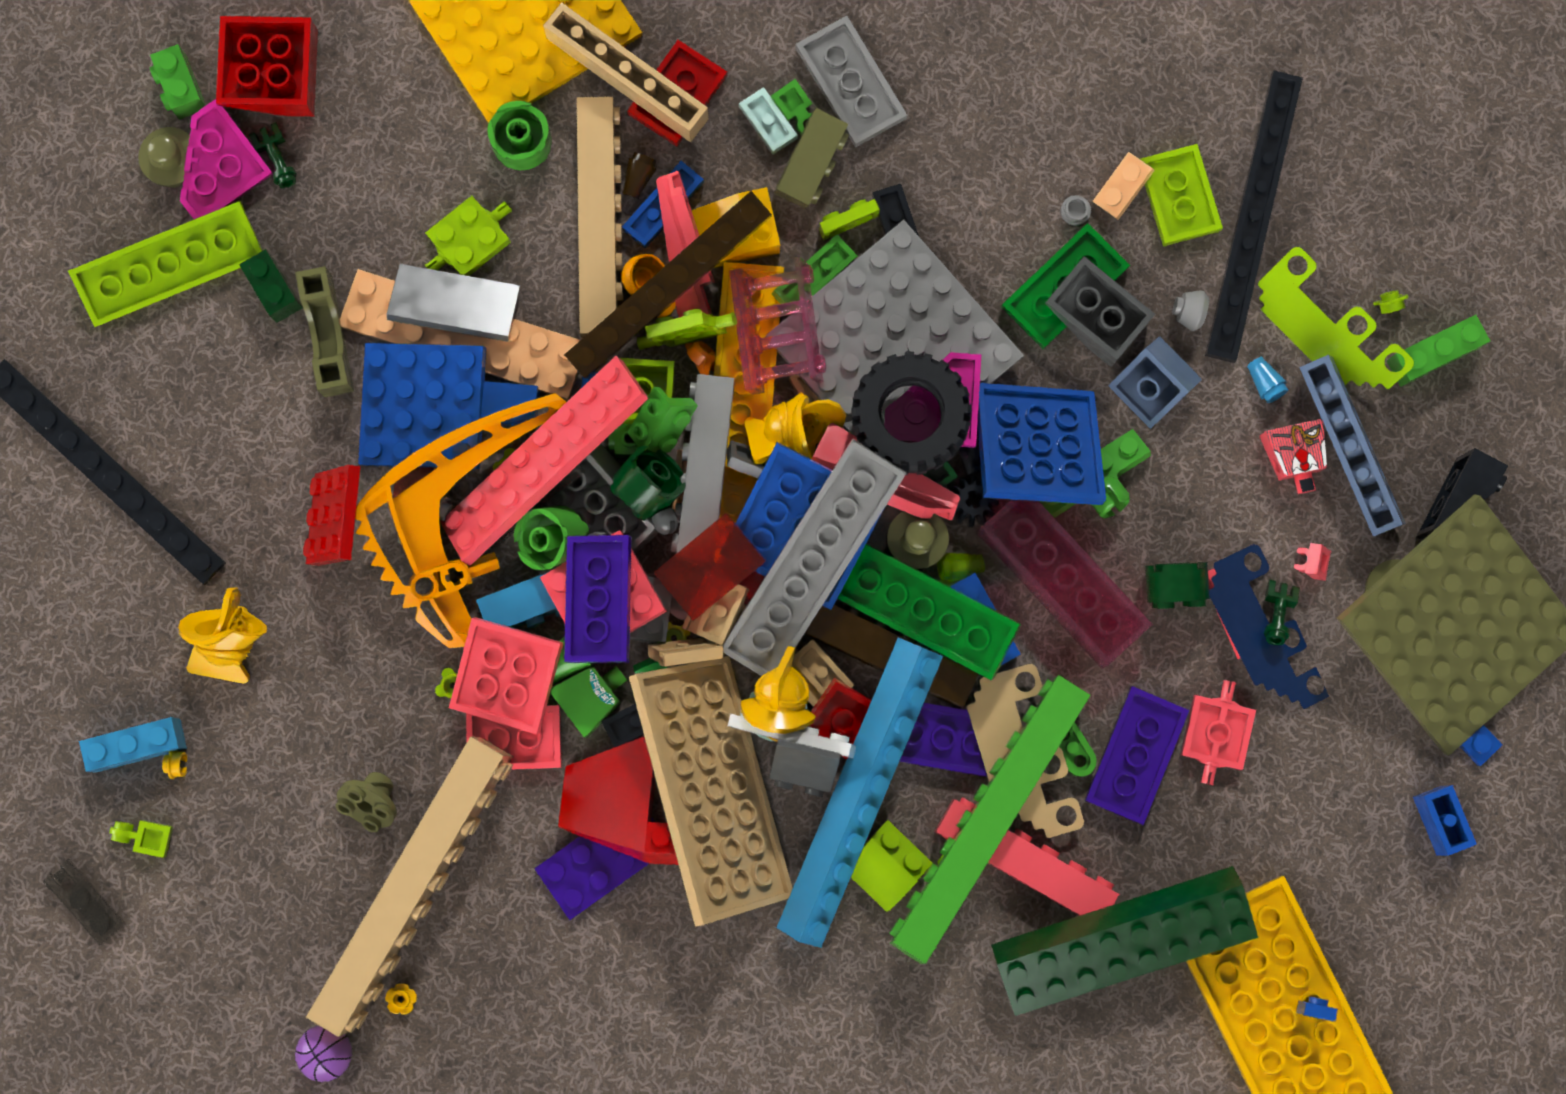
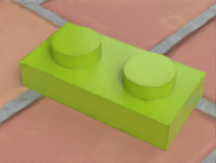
(859, 213)

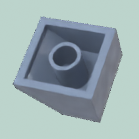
(1154, 382)

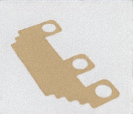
(994, 722)

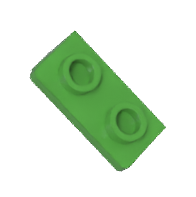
(661, 421)

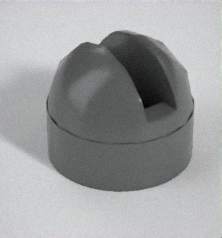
(665, 521)

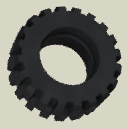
(912, 371)

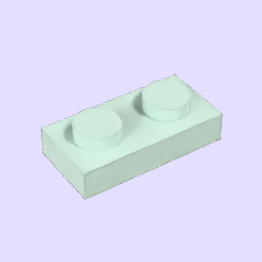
(768, 120)

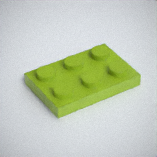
(1181, 196)

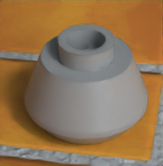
(1191, 309)

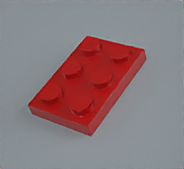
(692, 74)

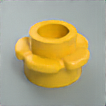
(171, 764)
(393, 994)

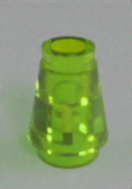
(959, 566)

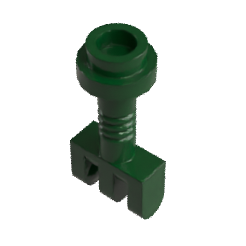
(283, 175)
(1277, 632)

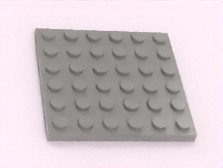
(892, 304)

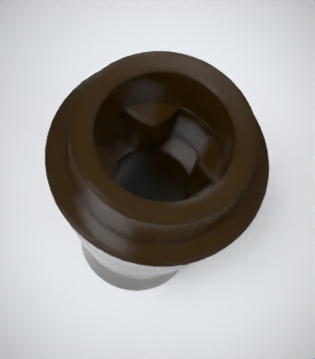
(638, 174)

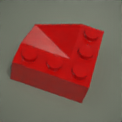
(267, 64)

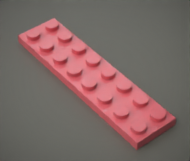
(543, 460)

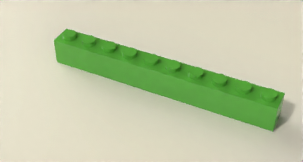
(989, 820)

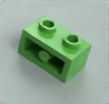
(178, 82)

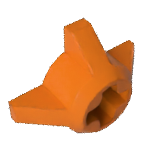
(702, 356)

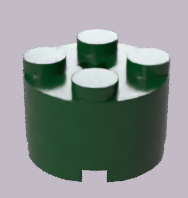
(648, 482)
(1177, 584)

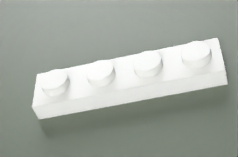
(806, 736)

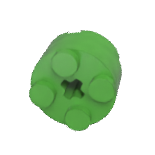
(503, 133)
(544, 535)

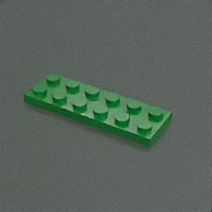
(929, 611)

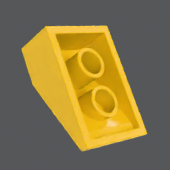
(760, 244)

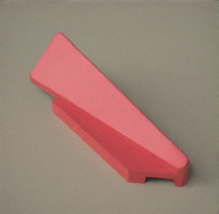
(679, 233)
(915, 492)

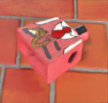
(1297, 452)

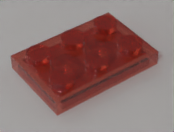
(709, 566)

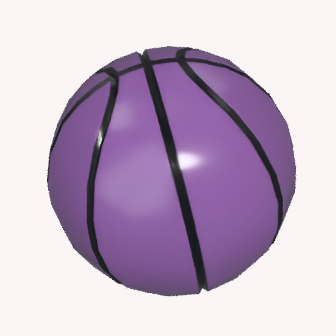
(322, 1054)

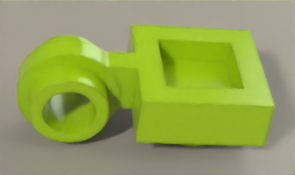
(149, 839)

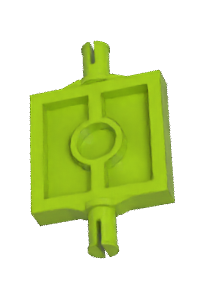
(468, 237)
(691, 327)

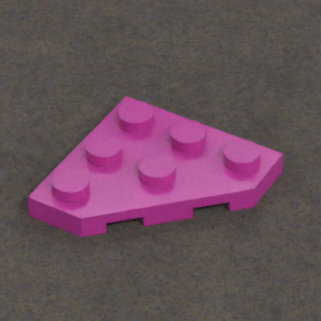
(218, 163)
(918, 413)

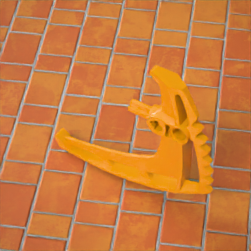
(417, 516)

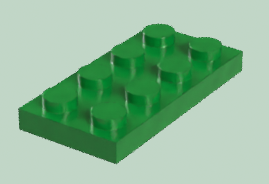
(1028, 303)

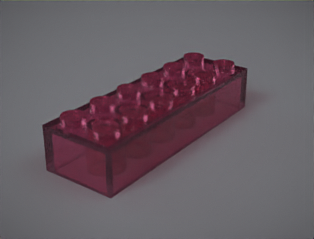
(1064, 579)

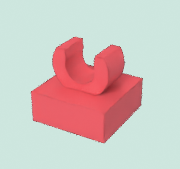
(1317, 561)

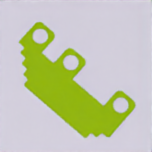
(1317, 334)

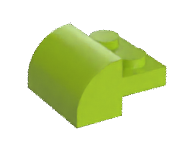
(889, 866)

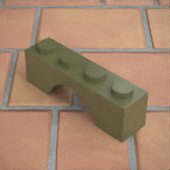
(328, 342)

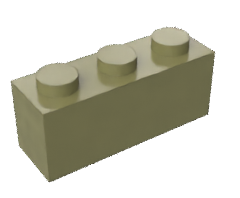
(812, 159)

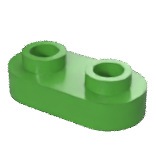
(1078, 745)

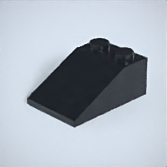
(1470, 475)

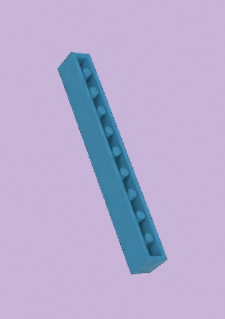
(859, 793)

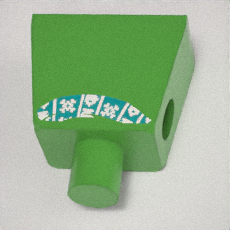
(589, 697)

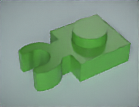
(793, 103)

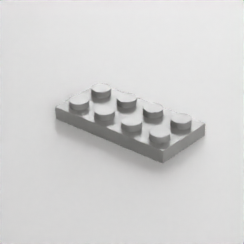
(851, 81)

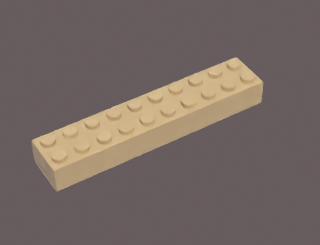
(410, 886)

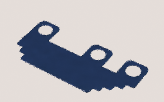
(1246, 628)

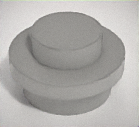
(1075, 210)

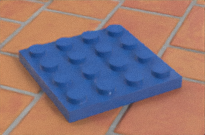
(416, 397)
(1040, 444)
(779, 503)

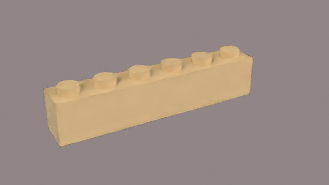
(626, 72)

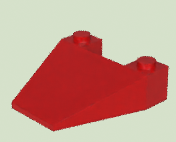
(612, 803)

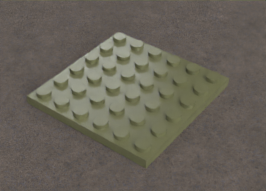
(1459, 625)

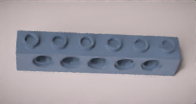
(1352, 445)

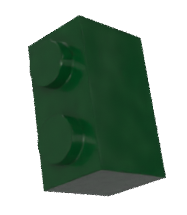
(270, 286)

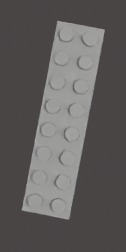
(813, 558)

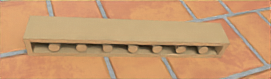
(597, 210)

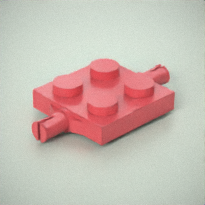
(1218, 732)

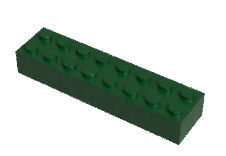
(1125, 940)

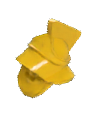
(792, 426)
(221, 639)
(779, 700)

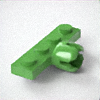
(1116, 460)

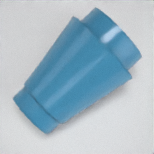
(1267, 380)

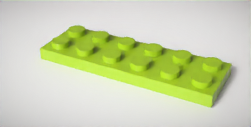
(165, 264)

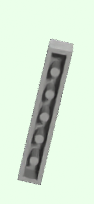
(704, 457)

